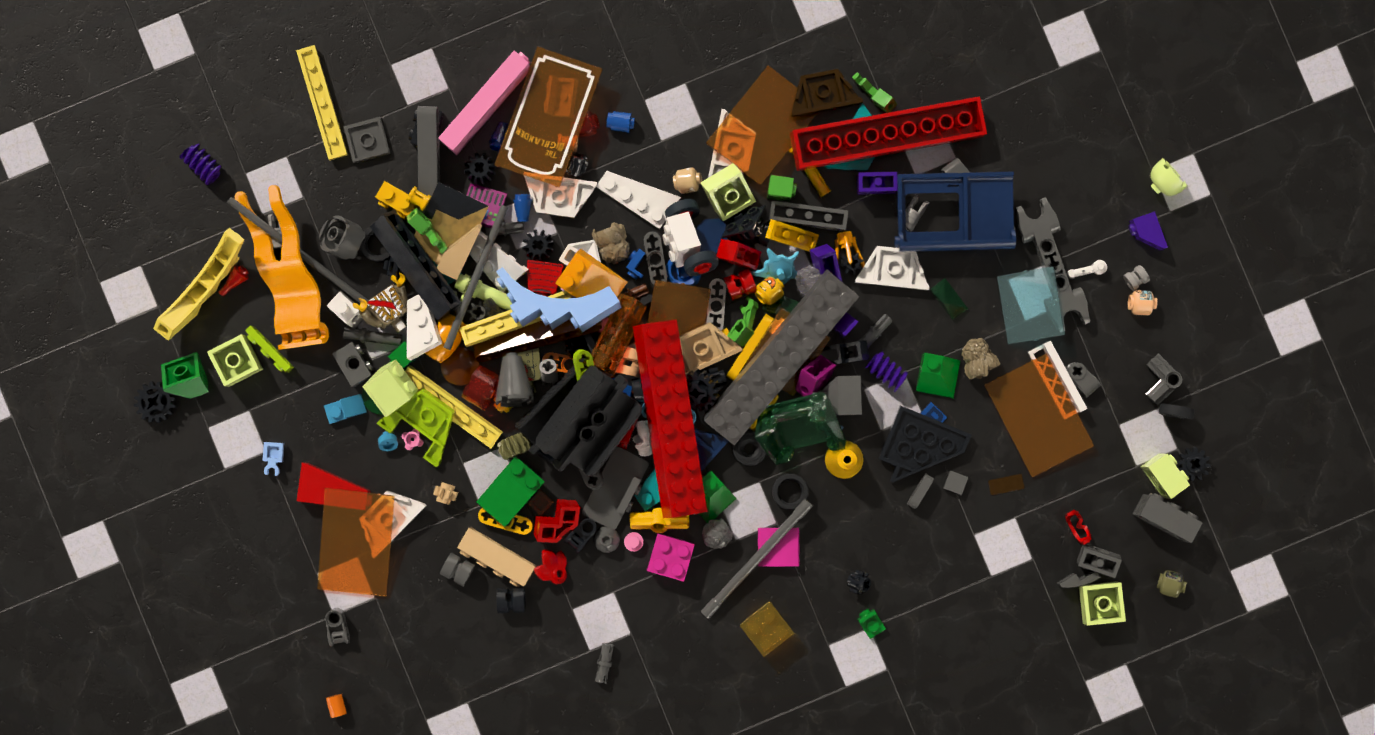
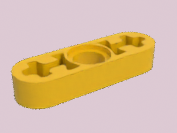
(517, 528)

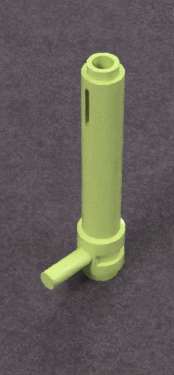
(483, 292)

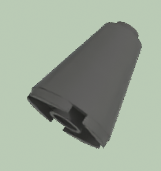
(513, 383)

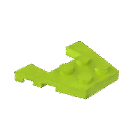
(427, 416)

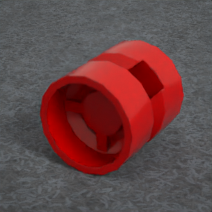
(747, 284)

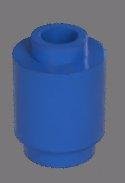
(620, 121)

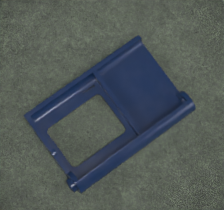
(984, 211)

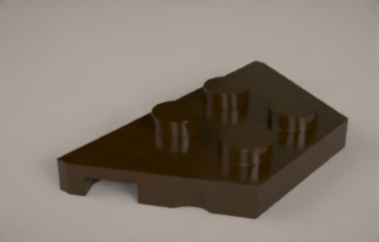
(822, 93)

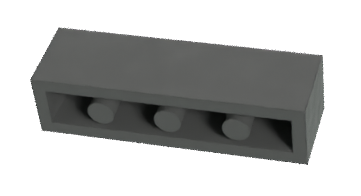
(809, 216)

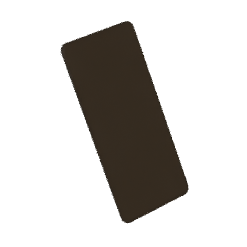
(1006, 484)

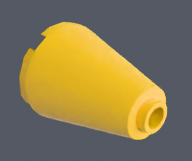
(835, 461)

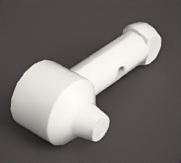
(1098, 268)

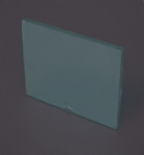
(1031, 305)

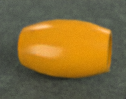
(444, 325)

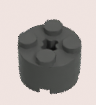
(341, 237)

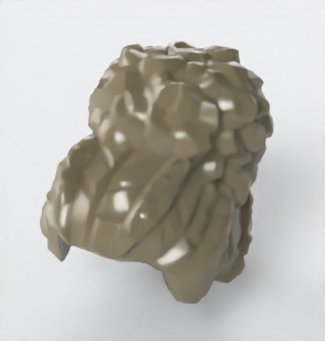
(612, 243)
(978, 358)

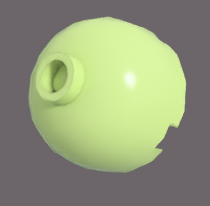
(1166, 179)

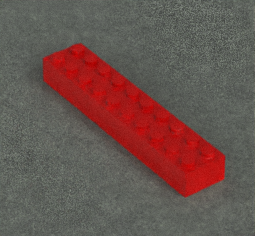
(888, 133)
(669, 419)

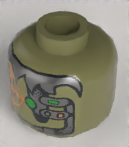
(1171, 584)

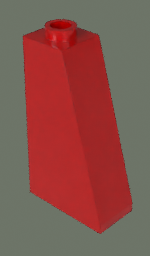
(315, 480)

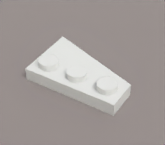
(421, 328)

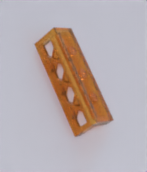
(616, 332)

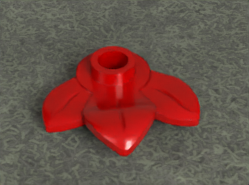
(552, 564)

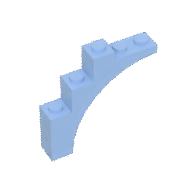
(581, 311)

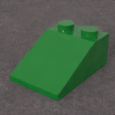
(510, 491)

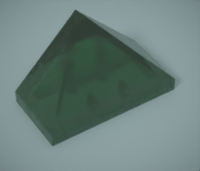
(948, 298)

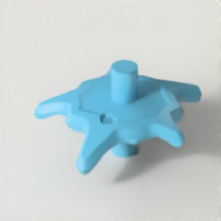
(778, 267)

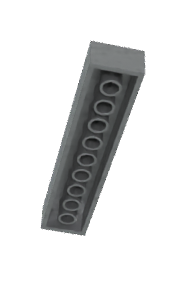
(780, 357)

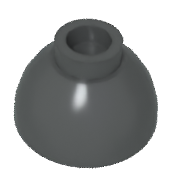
(606, 539)

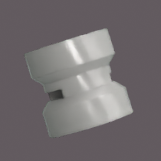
(1136, 278)

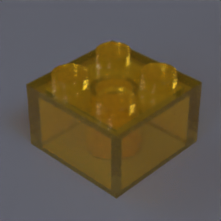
(766, 629)

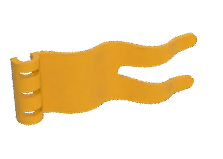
(291, 284)

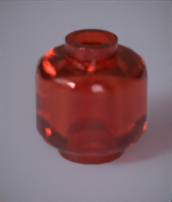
(589, 125)

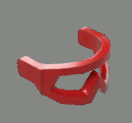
(1084, 540)

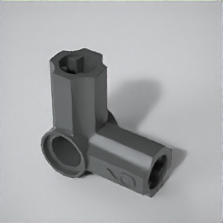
(1162, 388)

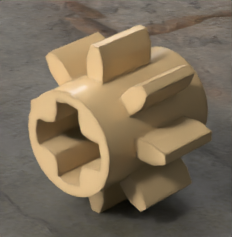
(445, 493)

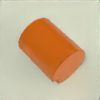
(336, 705)

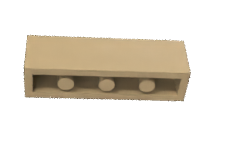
(496, 556)

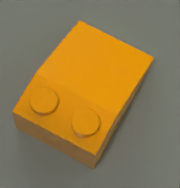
(587, 276)

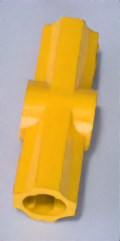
(655, 521)

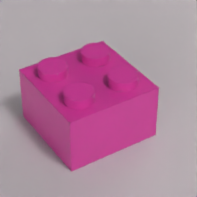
(670, 557)

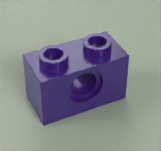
(877, 183)

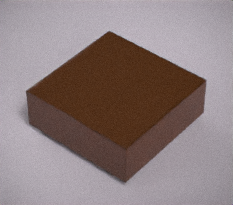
(540, 502)

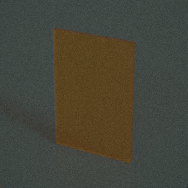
(760, 126)
(1039, 415)
(356, 542)

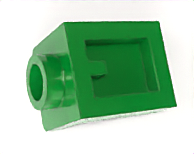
(871, 623)

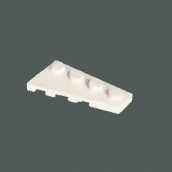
(640, 198)
(496, 260)

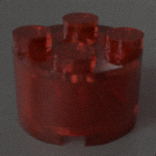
(481, 387)

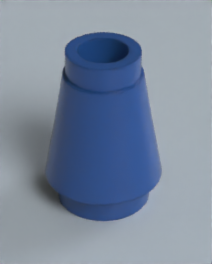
(522, 207)

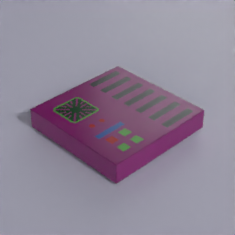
(490, 197)

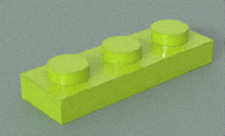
(268, 349)

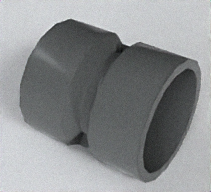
(457, 569)

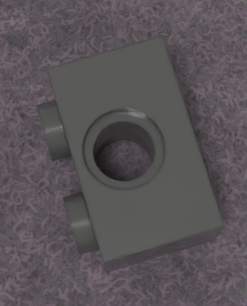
(345, 356)
(1099, 560)

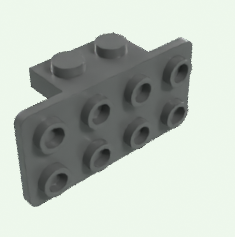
(621, 482)

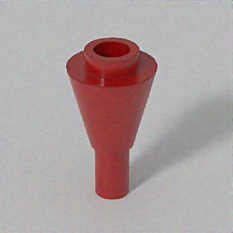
(236, 277)

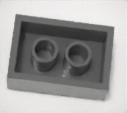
(1168, 517)

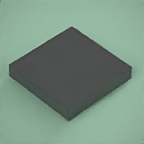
(367, 140)

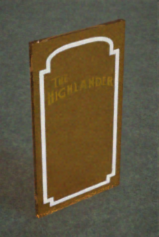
(548, 116)

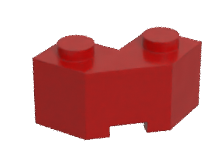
(553, 528)

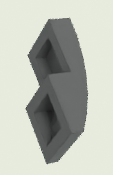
(1073, 580)

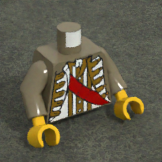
(386, 307)

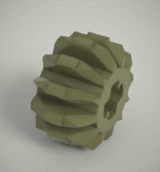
(513, 446)

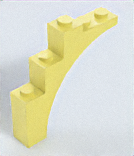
(202, 287)

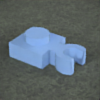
(273, 453)

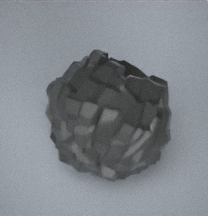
(716, 534)

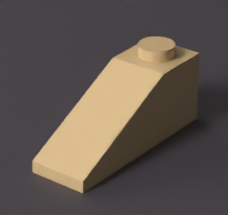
(456, 255)

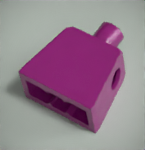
(809, 382)

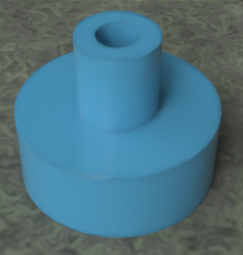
(387, 441)

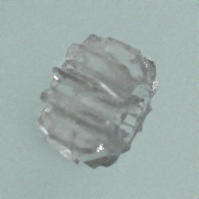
(806, 279)

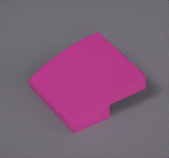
(785, 552)

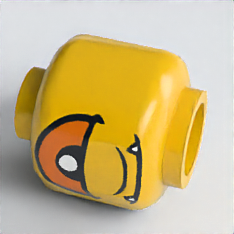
(769, 290)

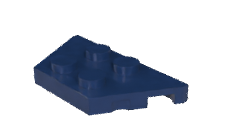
(708, 446)

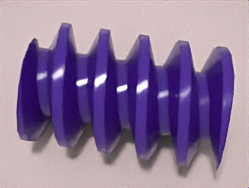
(201, 164)
(887, 371)

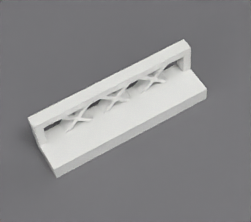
(1062, 373)

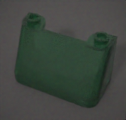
(798, 425)

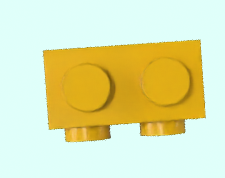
(395, 198)

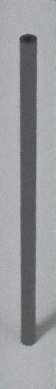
(305, 257)

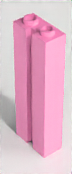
(485, 102)

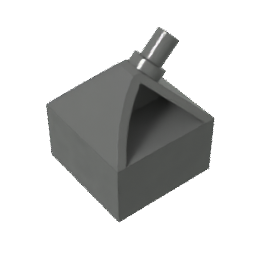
(844, 395)

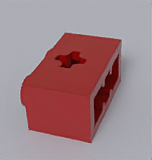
(738, 254)

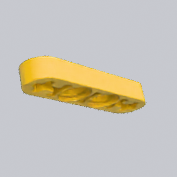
(749, 347)

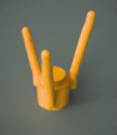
(846, 241)

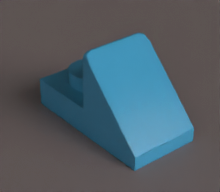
(345, 408)

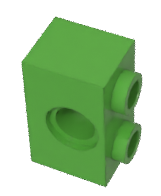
(781, 188)

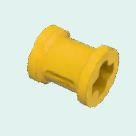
(418, 198)

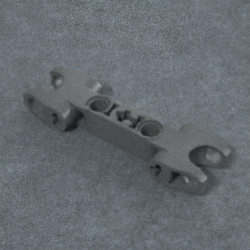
(1041, 231)

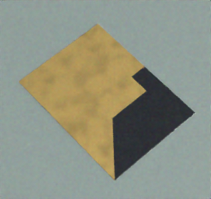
(451, 217)

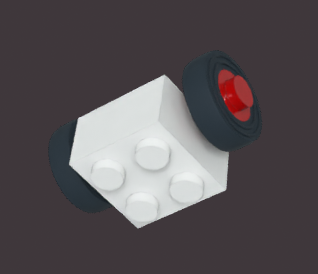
(683, 239)

